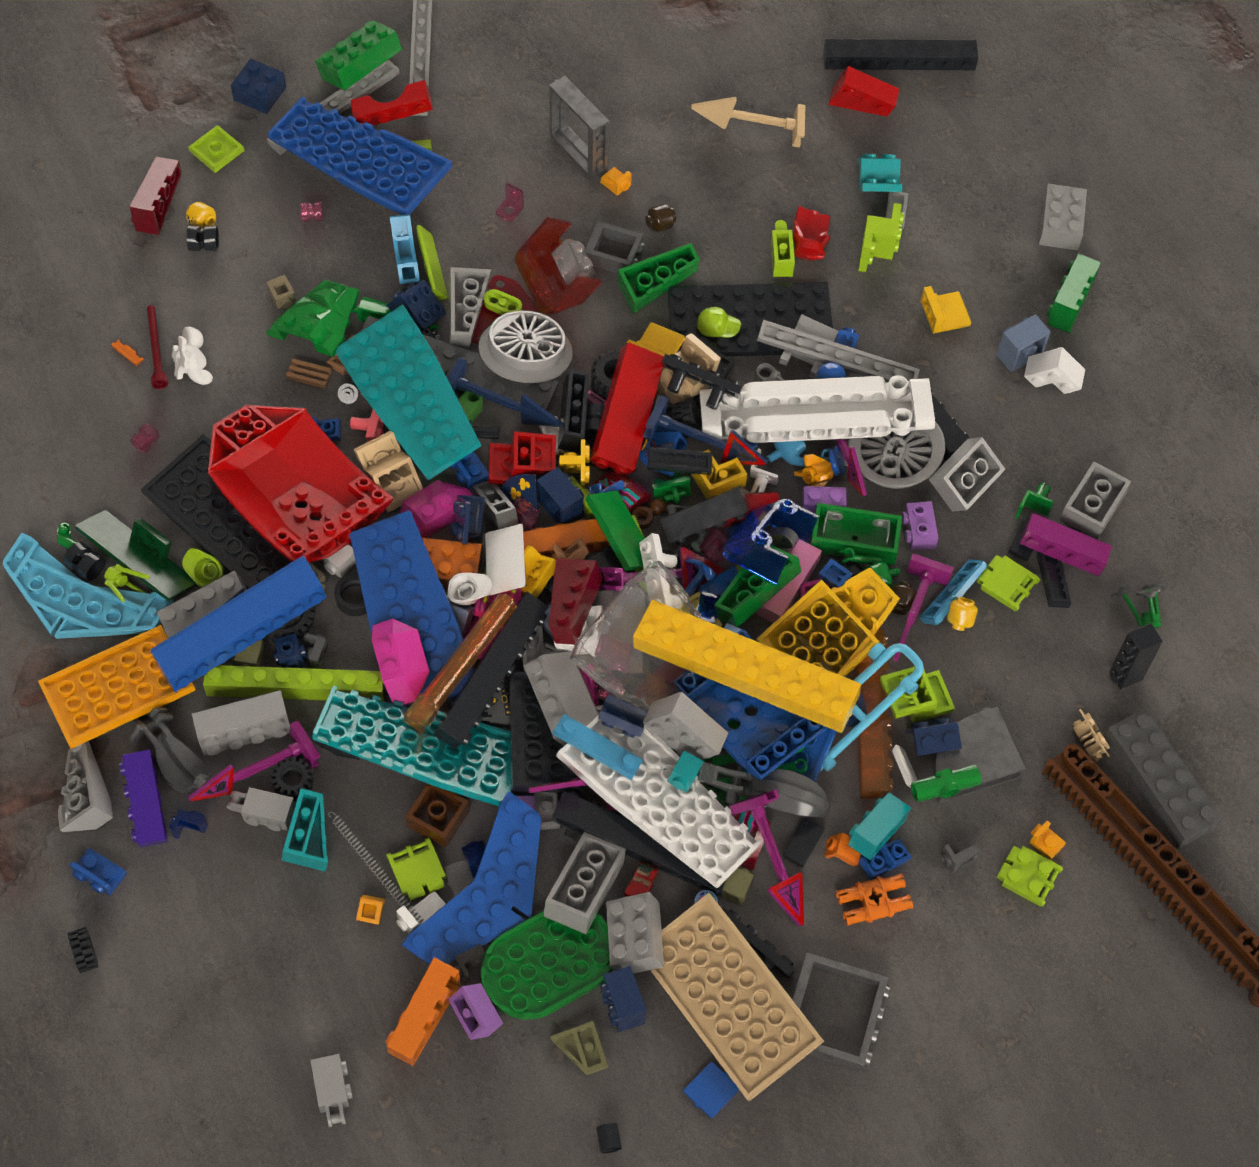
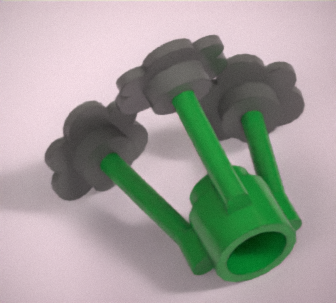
(1147, 592)

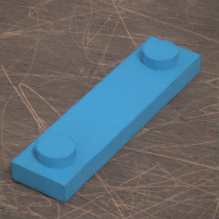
(955, 588)
(597, 746)

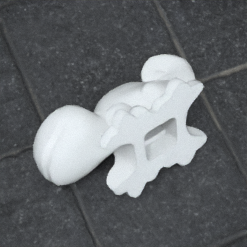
(189, 358)

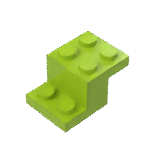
(881, 237)
(926, 702)

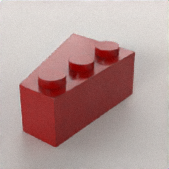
(863, 93)

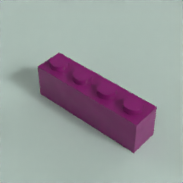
(1065, 544)

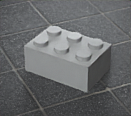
(1063, 217)
(967, 474)
(1095, 500)
(685, 726)
(635, 933)

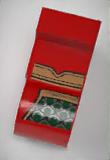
(642, 880)

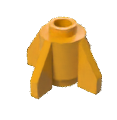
(817, 471)

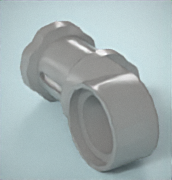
(775, 375)

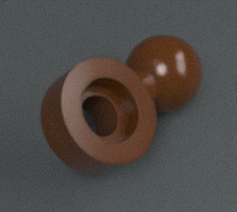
(656, 507)

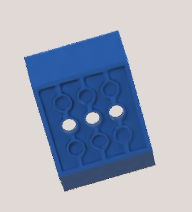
(761, 739)

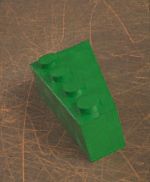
(652, 277)

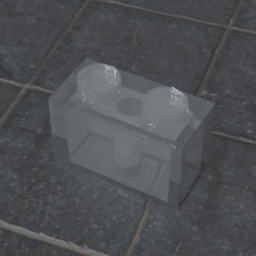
(572, 260)

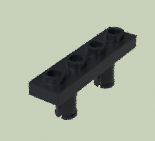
(693, 371)
(765, 949)

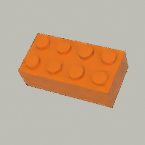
(453, 558)

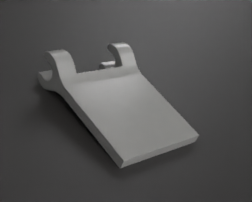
(813, 328)

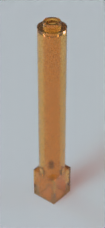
(428, 703)

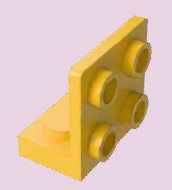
(944, 311)
(660, 340)

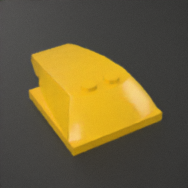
(834, 624)

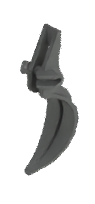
(174, 759)
(796, 792)

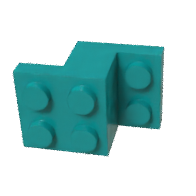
(879, 173)

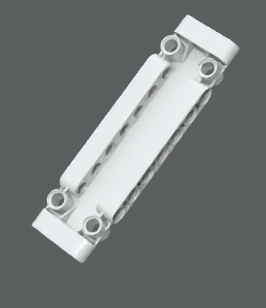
(821, 409)

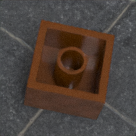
(437, 814)

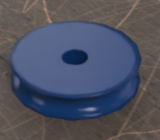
(836, 461)

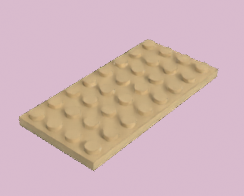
(732, 998)

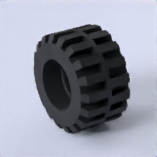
(602, 369)

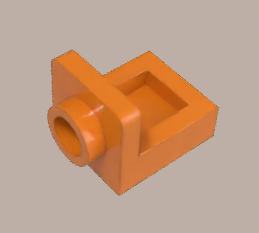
(838, 846)

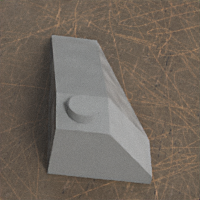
(85, 794)

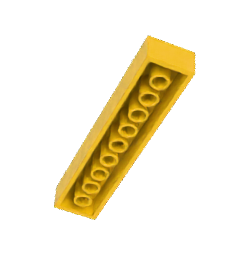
(747, 666)

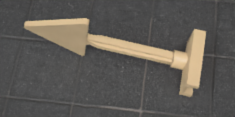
(722, 110)

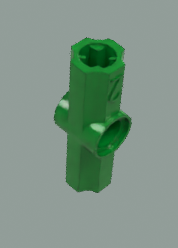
(946, 783)

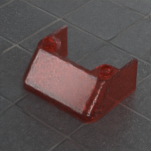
(543, 274)

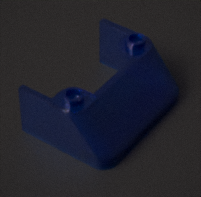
(751, 544)

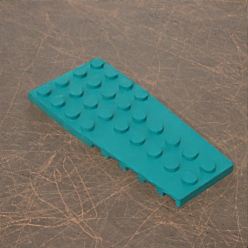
(409, 391)
(381, 736)

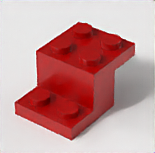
(525, 455)

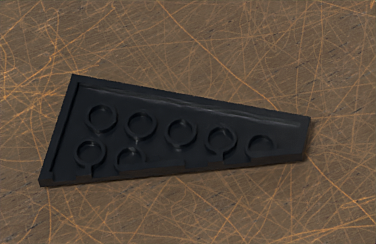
(532, 742)

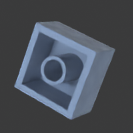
(1022, 341)

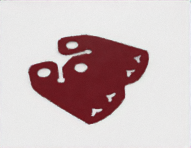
(514, 289)

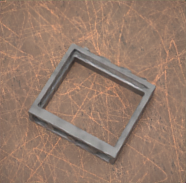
(590, 158)
(829, 1054)

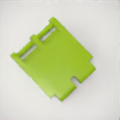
(1006, 580)
(417, 870)
(1028, 874)

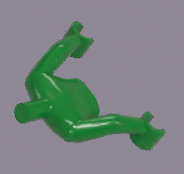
(877, 564)

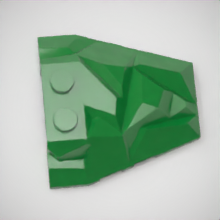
(319, 316)

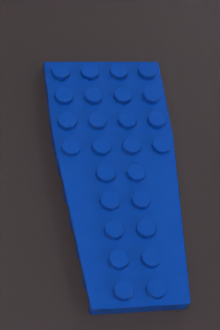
(362, 158)
(404, 586)

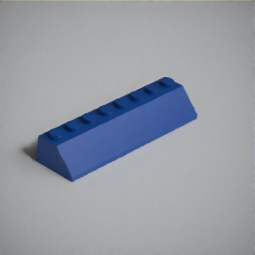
(238, 624)

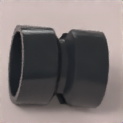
(210, 237)
(593, 418)
(84, 561)

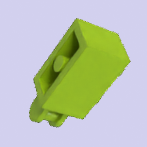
(782, 250)

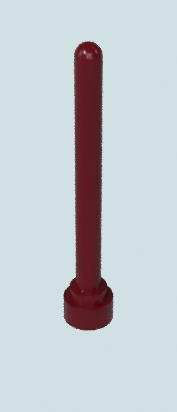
(158, 379)

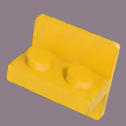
(576, 464)
(537, 571)

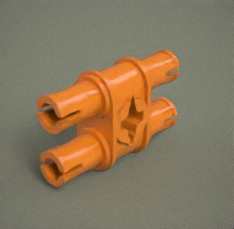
(878, 889)

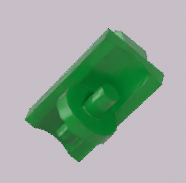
(673, 489)

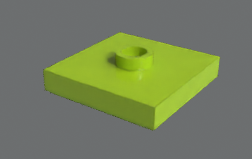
(216, 148)

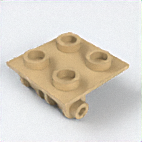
(1085, 731)

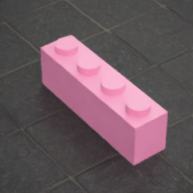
(781, 602)

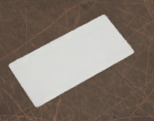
(505, 558)

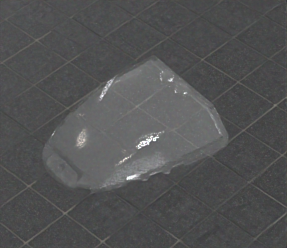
(608, 648)

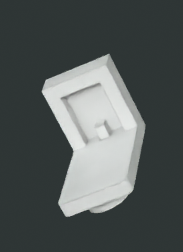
(425, 909)

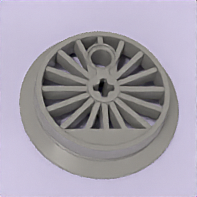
(544, 347)
(907, 454)

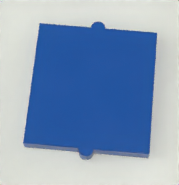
(711, 1090)

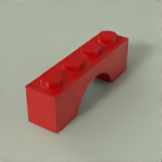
(412, 101)

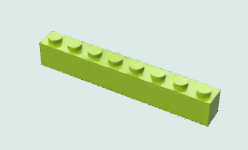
(293, 682)

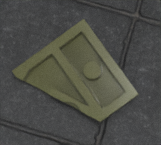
(582, 1047)

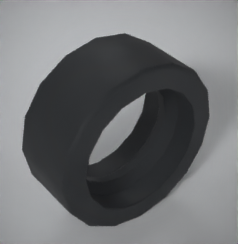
(344, 583)

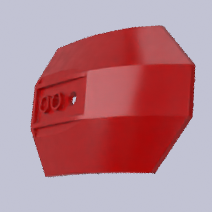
(280, 457)

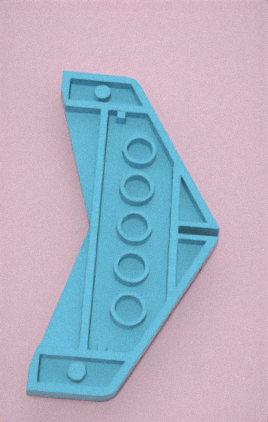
(84, 608)

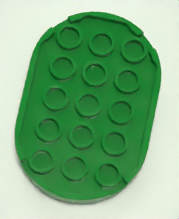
(544, 966)

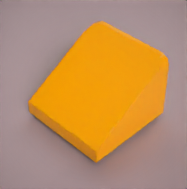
(370, 909)

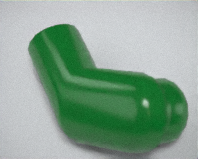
(64, 535)

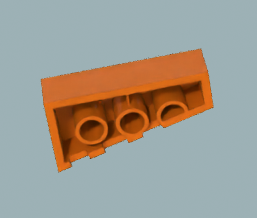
(423, 1011)

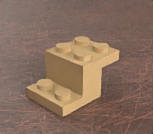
(691, 351)
(389, 468)

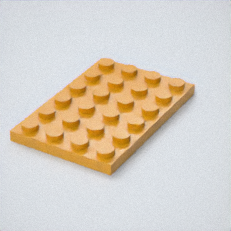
(109, 688)

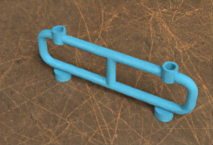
(879, 655)

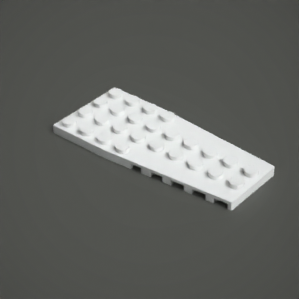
(683, 822)

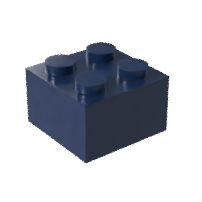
(258, 86)
(560, 497)
(623, 999)

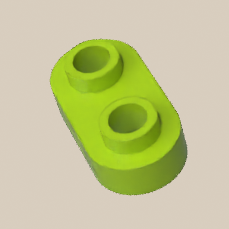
(504, 302)

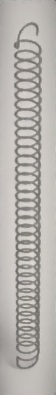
(373, 862)

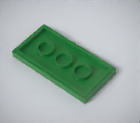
(618, 527)

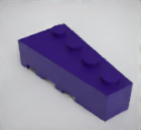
(144, 798)

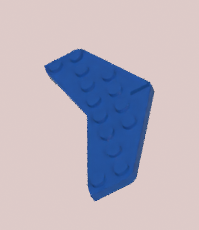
(485, 906)

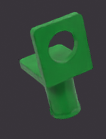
(1037, 501)

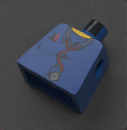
(665, 440)

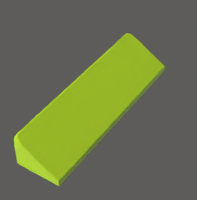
(431, 263)

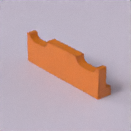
(127, 352)

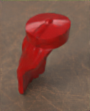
(810, 234)

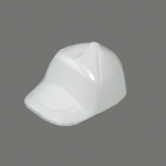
(468, 588)

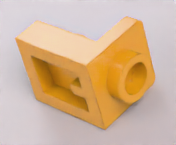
(616, 181)
(1046, 840)

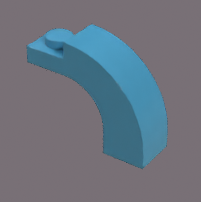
(404, 249)

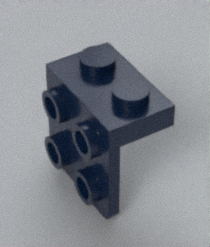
(420, 304)
(468, 518)
(935, 737)

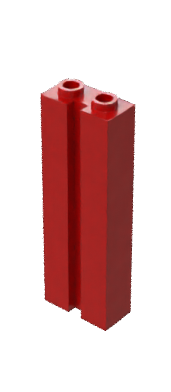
(627, 409)

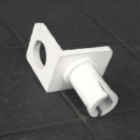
(761, 478)

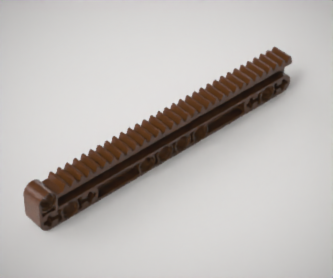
(1126, 829)

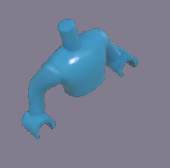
(791, 452)

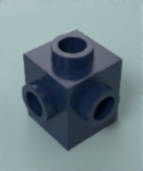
(290, 652)

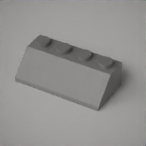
(560, 690)

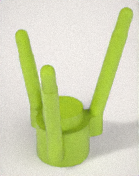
(116, 576)

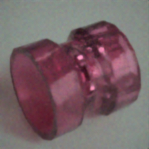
(310, 211)
(145, 437)

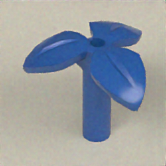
(597, 488)
(703, 571)

